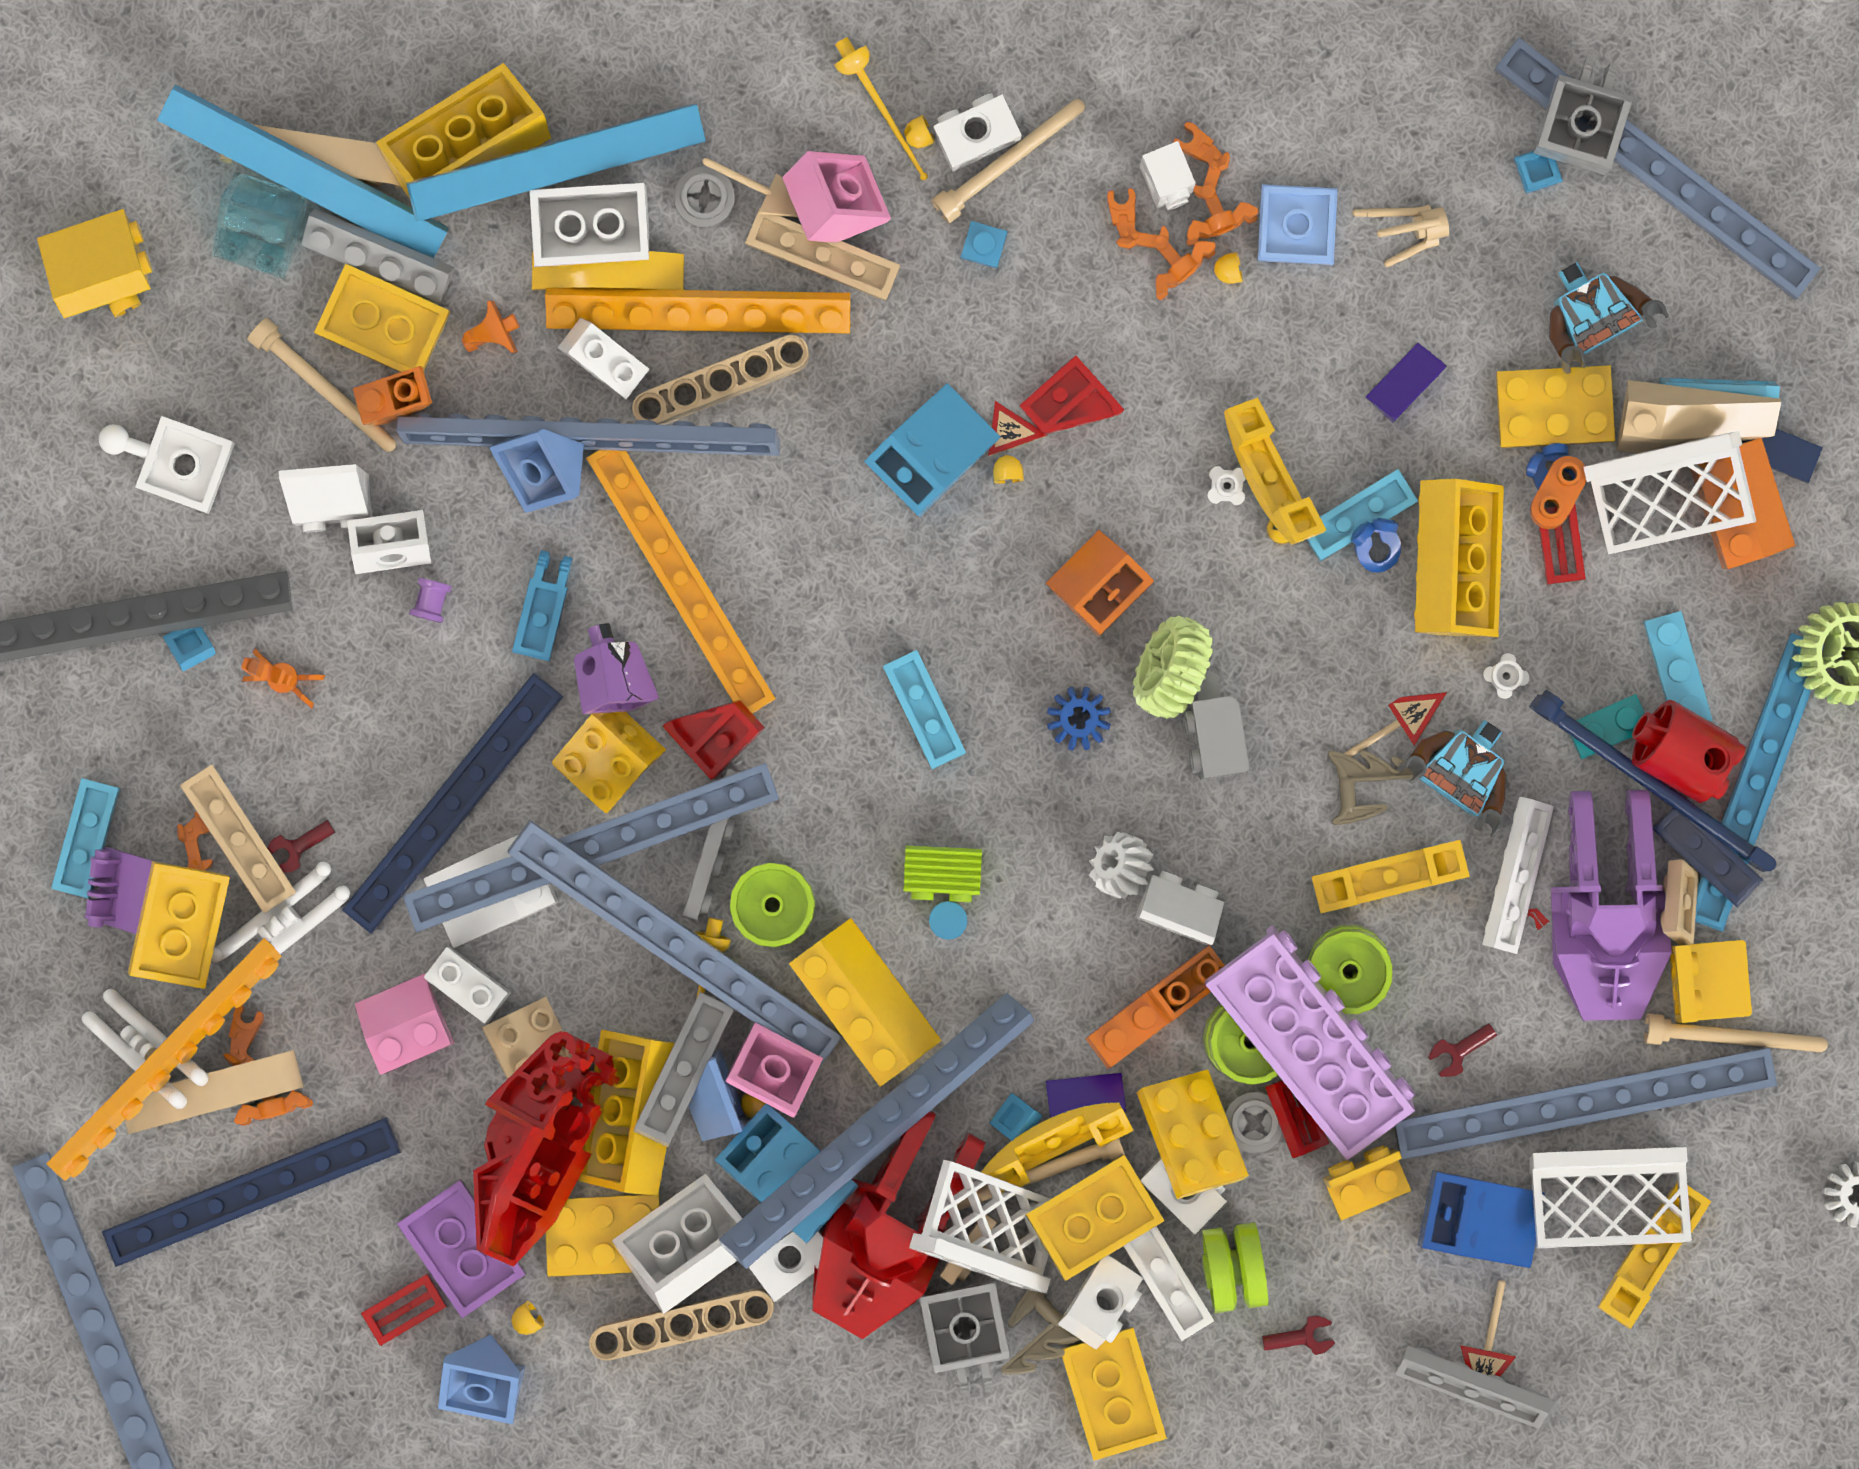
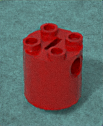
(1685, 751)

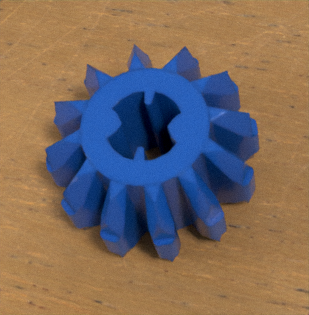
(1068, 712)

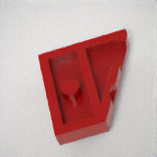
(1070, 400)
(715, 735)

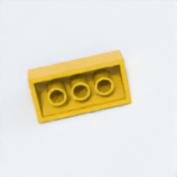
(467, 128)
(1459, 558)
(865, 1002)
(619, 1155)

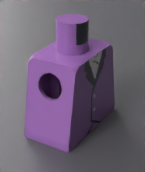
(612, 675)

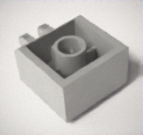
(1602, 107)
(1216, 732)
(986, 1339)

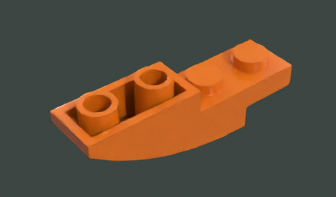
(1155, 1008)

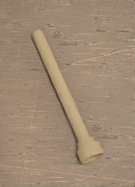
(953, 201)
(267, 337)
(1662, 1030)
(1061, 1164)

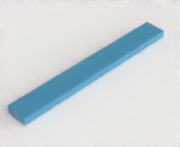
(555, 162)
(300, 172)
(1759, 772)

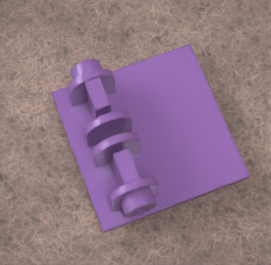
(121, 890)

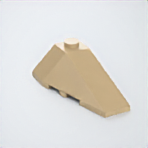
(1673, 415)

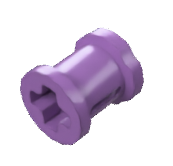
(430, 600)

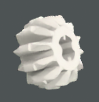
(1121, 865)
(1841, 1192)

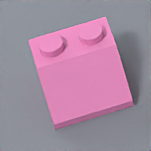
(835, 196)
(403, 1024)
(773, 1069)

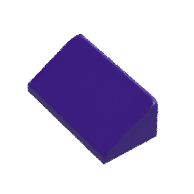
(1405, 382)
(1084, 1091)

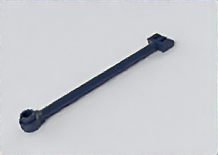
(1549, 708)

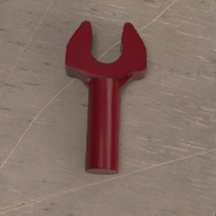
(301, 844)
(1461, 1049)
(1300, 1337)

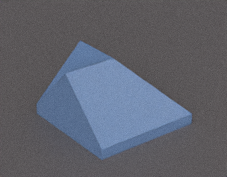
(540, 467)
(716, 1102)
(481, 1382)

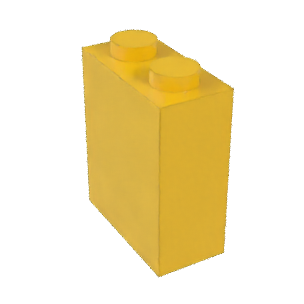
(95, 263)

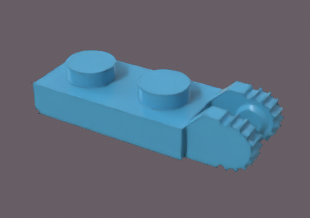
(542, 610)

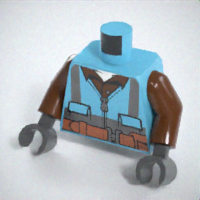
(1596, 313)
(1463, 771)

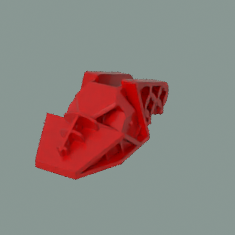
(536, 1145)
(865, 1254)

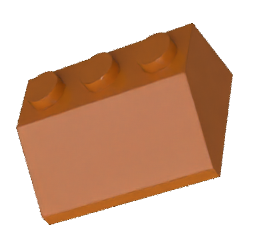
(1757, 539)

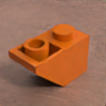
(392, 397)

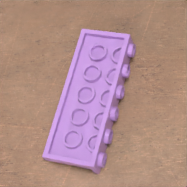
(1312, 1042)

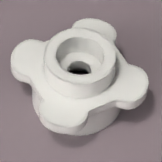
(1219, 493)
(1495, 675)

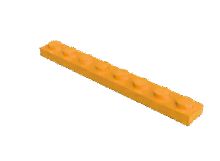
(699, 310)
(681, 578)
(155, 1070)

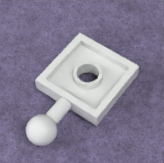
(168, 444)

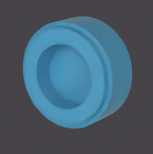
(948, 920)

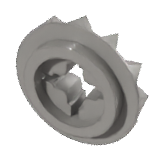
(718, 186)
(1253, 1141)

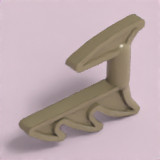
(1351, 771)
(1038, 1347)

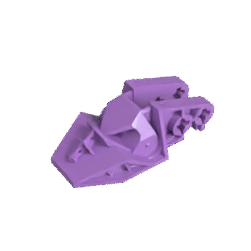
(1610, 952)

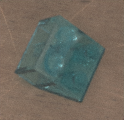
(258, 224)

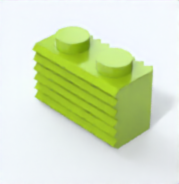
(942, 871)

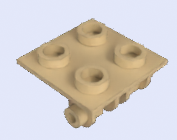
(521, 1034)

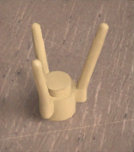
(1427, 224)

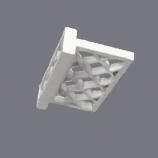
(1662, 460)
(1610, 1164)
(973, 1255)

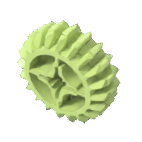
(1828, 628)
(1172, 667)

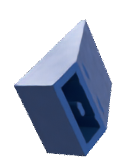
(1479, 1219)

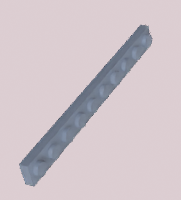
(1676, 183)
(603, 435)
(597, 844)
(670, 940)
(1585, 1103)
(876, 1130)
(92, 1315)

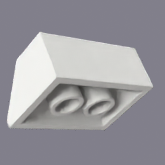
(589, 224)
(679, 1243)

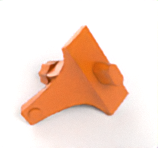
(492, 329)

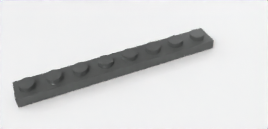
(145, 616)

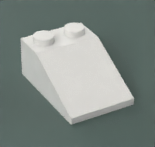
(326, 495)
(1181, 909)
(497, 915)

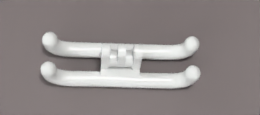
(282, 923)
(140, 1042)

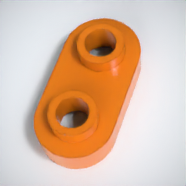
(1559, 491)

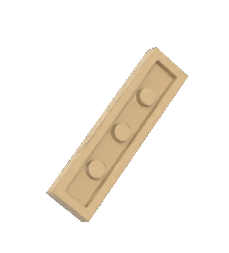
(829, 259)
(237, 838)

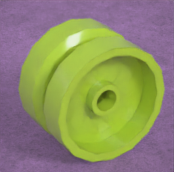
(749, 902)
(1358, 947)
(1228, 1054)
(1235, 1267)

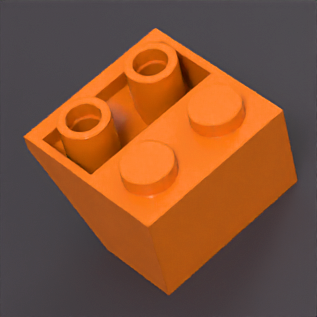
(1099, 582)

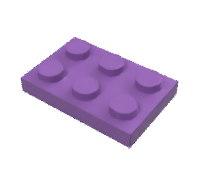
(446, 1243)

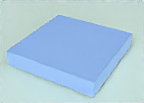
(1297, 224)

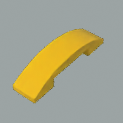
(660, 272)
(1267, 474)
(1390, 876)
(1055, 1136)
(1647, 1262)

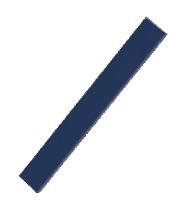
(452, 803)
(251, 1191)

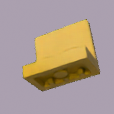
(607, 757)
(1710, 981)
(1367, 1182)

